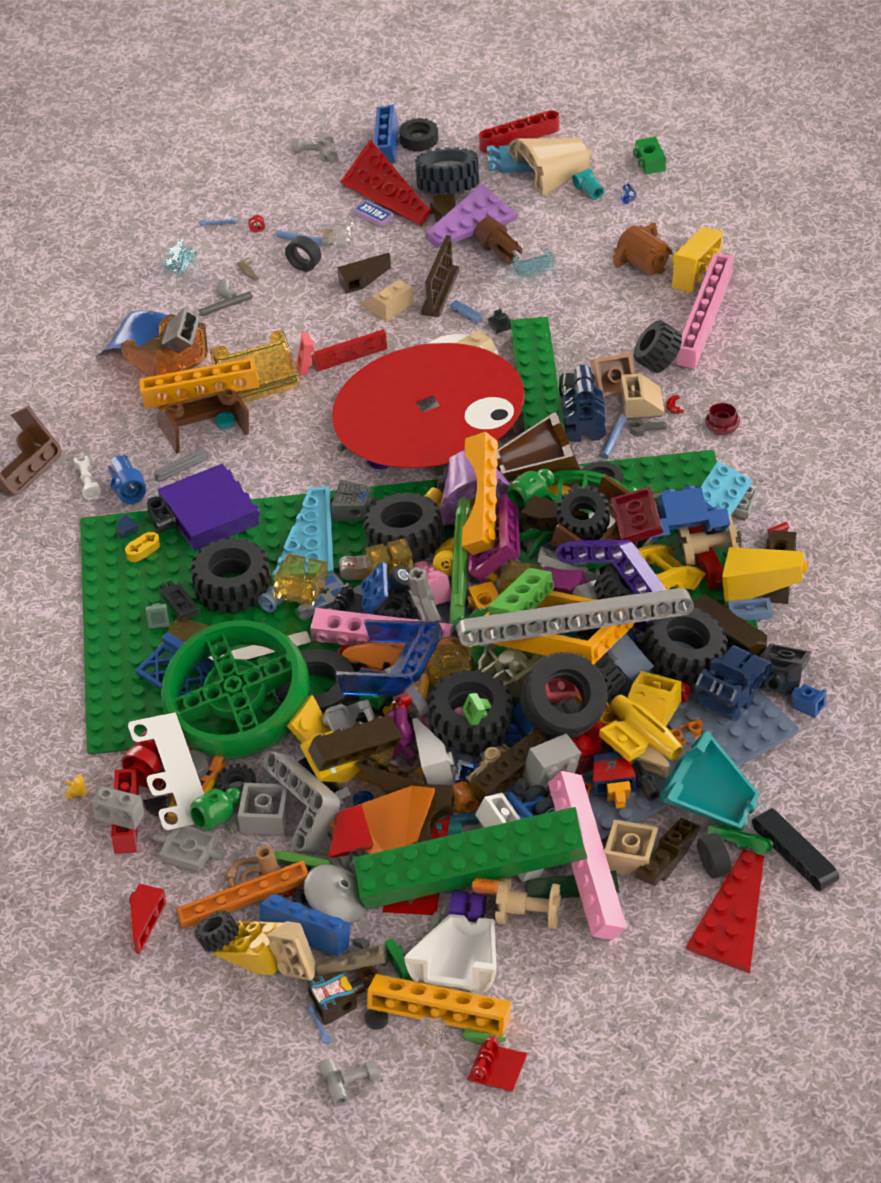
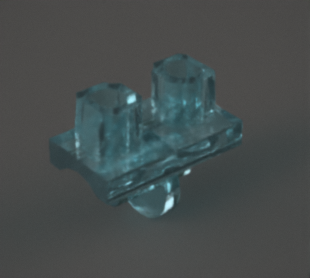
(180, 257)

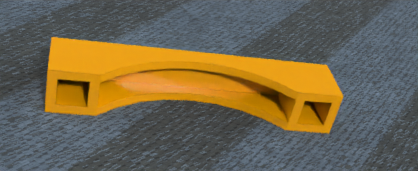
(479, 530)

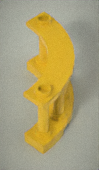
(674, 573)

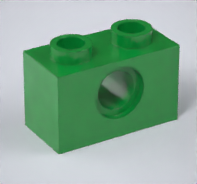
(649, 155)

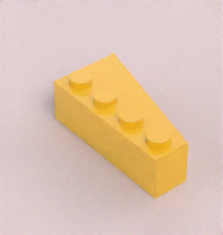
(695, 258)

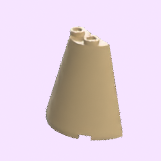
(551, 159)

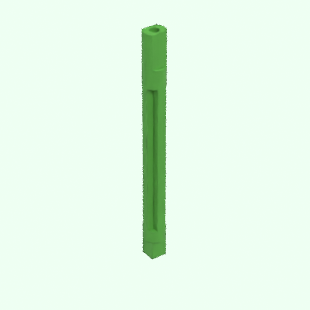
(460, 559)

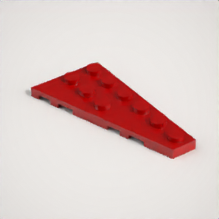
(380, 182)
(731, 919)

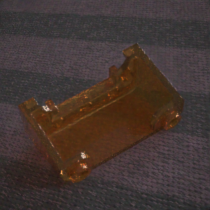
(156, 360)

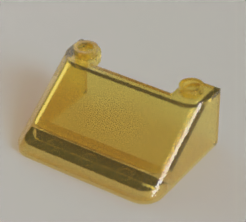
(273, 364)

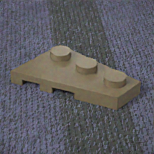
(352, 961)

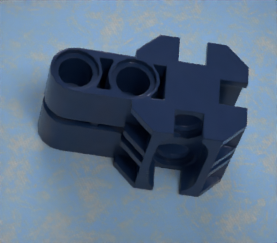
(584, 407)
(732, 682)

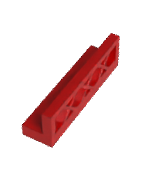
(349, 350)
(709, 563)

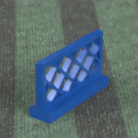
(171, 645)

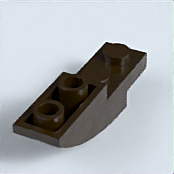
(669, 853)

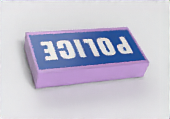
(373, 213)

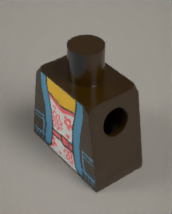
(334, 995)

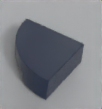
(126, 526)

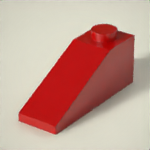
(146, 907)

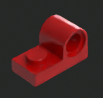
(591, 742)

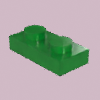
(397, 959)

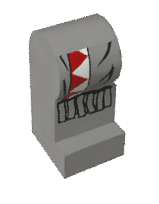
(353, 567)

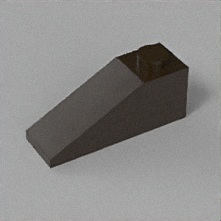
(442, 205)

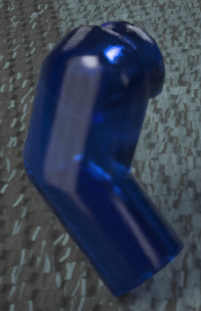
(629, 193)

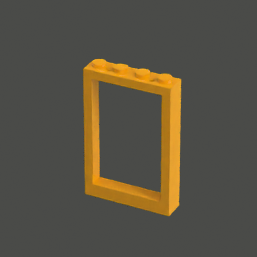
(550, 644)

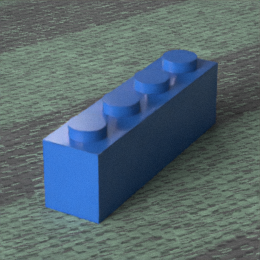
(386, 131)
(321, 930)

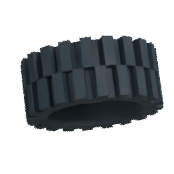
(447, 170)

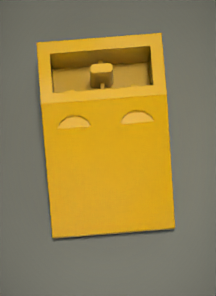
(657, 695)
(252, 947)

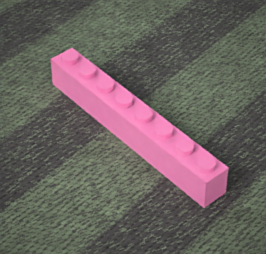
(705, 310)
(591, 874)

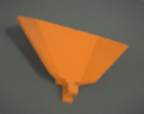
(396, 817)

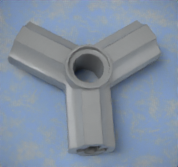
(422, 595)

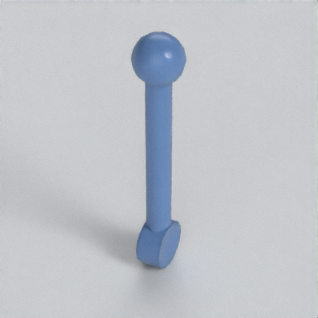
(232, 220)
(326, 1039)

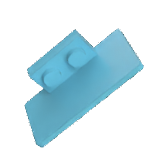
(725, 487)

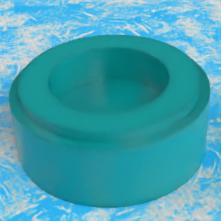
(225, 420)

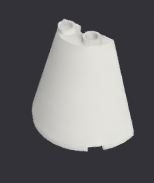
(456, 955)

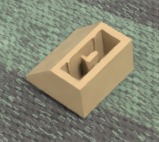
(641, 396)
(292, 951)

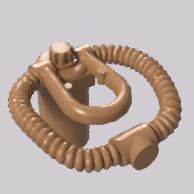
(267, 862)

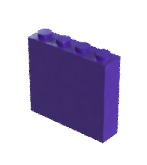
(210, 506)

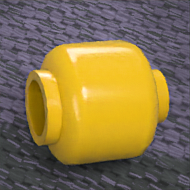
(443, 556)

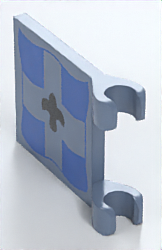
(325, 598)

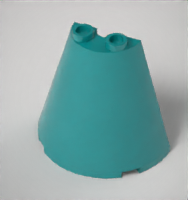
(710, 785)

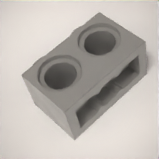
(117, 807)

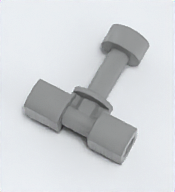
(338, 1080)

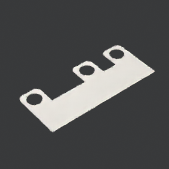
(180, 770)

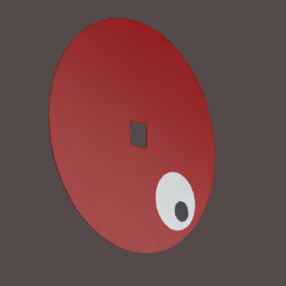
(379, 411)

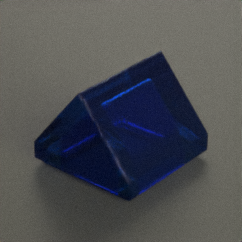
(463, 770)

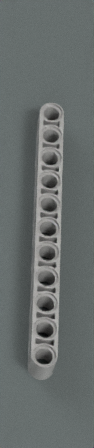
(565, 612)

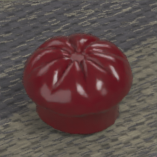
(722, 419)

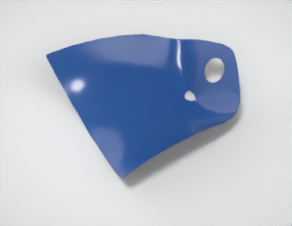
(137, 326)

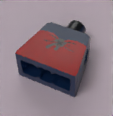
(611, 768)

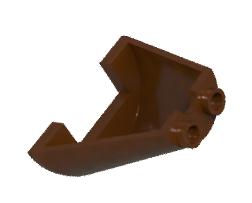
(537, 448)

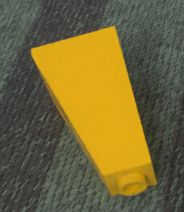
(760, 571)

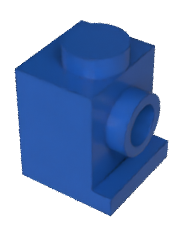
(808, 700)

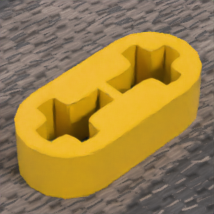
(142, 546)

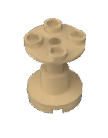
(700, 542)
(519, 903)

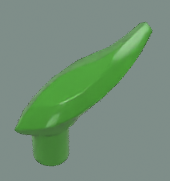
(478, 1037)

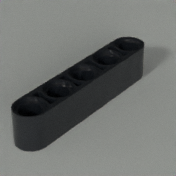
(796, 849)

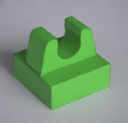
(475, 708)

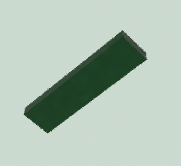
(568, 887)

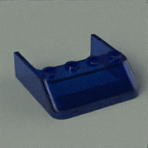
(420, 641)

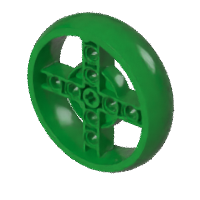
(235, 688)

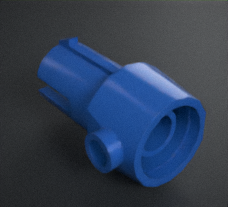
(126, 481)

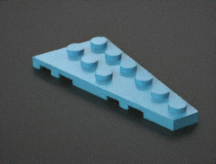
(312, 531)

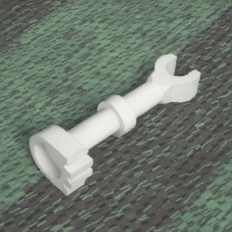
(89, 490)

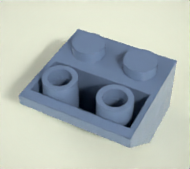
(629, 658)

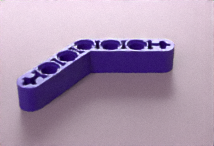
(620, 553)

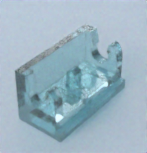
(534, 265)

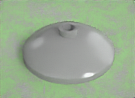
(334, 892)

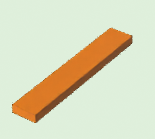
(243, 894)

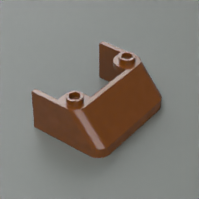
(200, 409)
(38, 453)

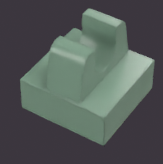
(157, 616)

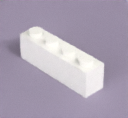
(497, 810)

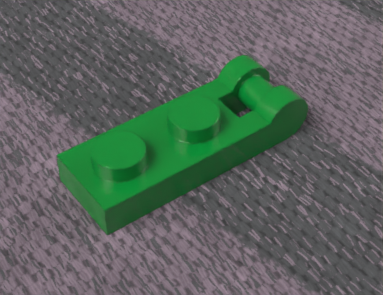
(741, 838)

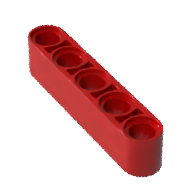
(528, 127)

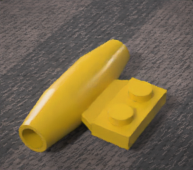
(638, 731)

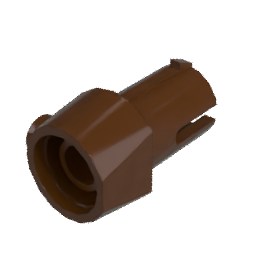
(494, 237)

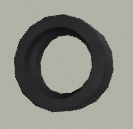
(309, 247)
(714, 855)

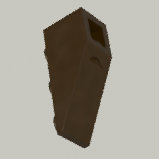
(363, 272)
(542, 514)
(389, 776)

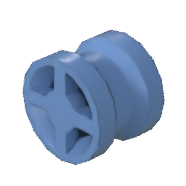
(268, 601)

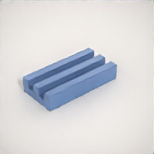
(751, 612)

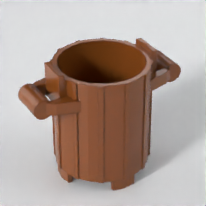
(642, 249)

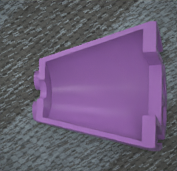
(462, 482)

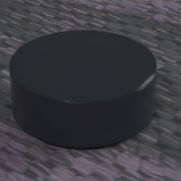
(376, 1019)

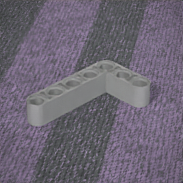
(320, 801)

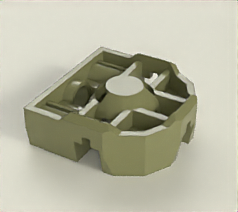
(514, 659)

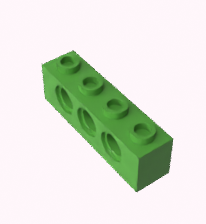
(523, 593)

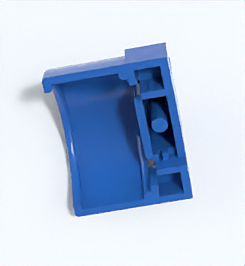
(685, 510)

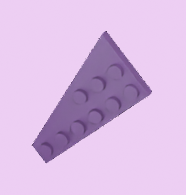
(467, 214)

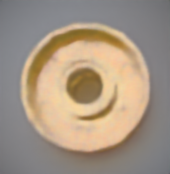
(448, 658)

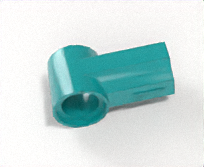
(586, 181)

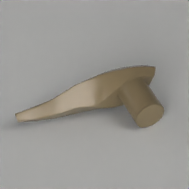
(243, 265)

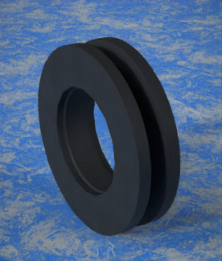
(322, 663)

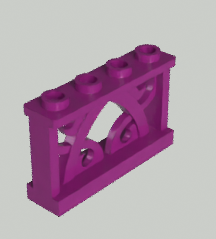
(505, 546)

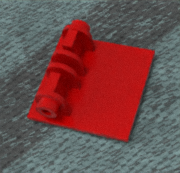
(497, 1065)

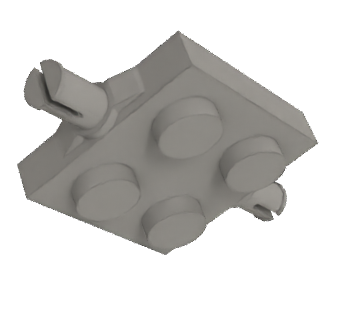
(188, 847)

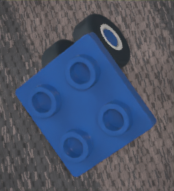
(379, 585)
(534, 802)

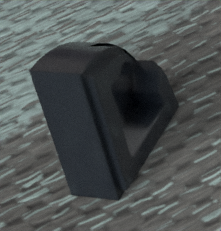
(156, 805)

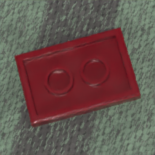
(637, 515)

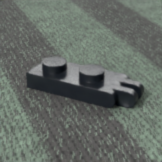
(178, 601)

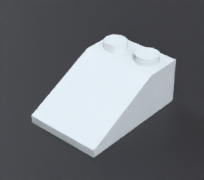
(433, 756)

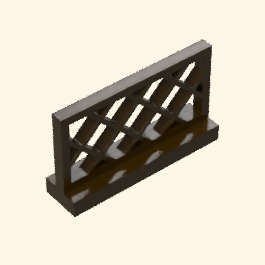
(440, 280)

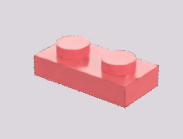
(304, 357)

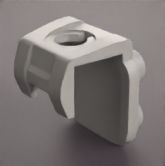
(344, 717)

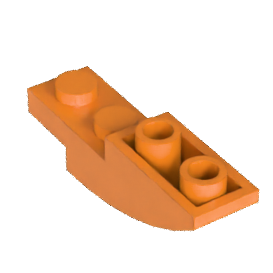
(375, 654)

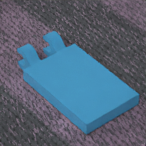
(506, 162)

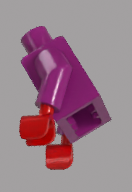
(408, 735)

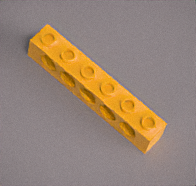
(198, 382)
(452, 1006)

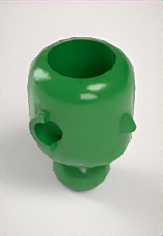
(529, 484)
(214, 807)

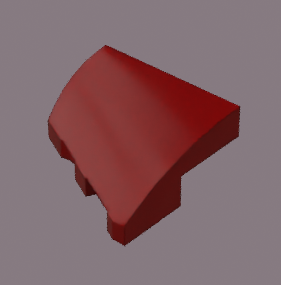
(350, 833)

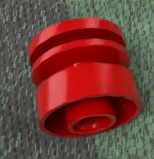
(146, 759)

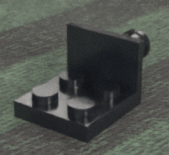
(786, 668)

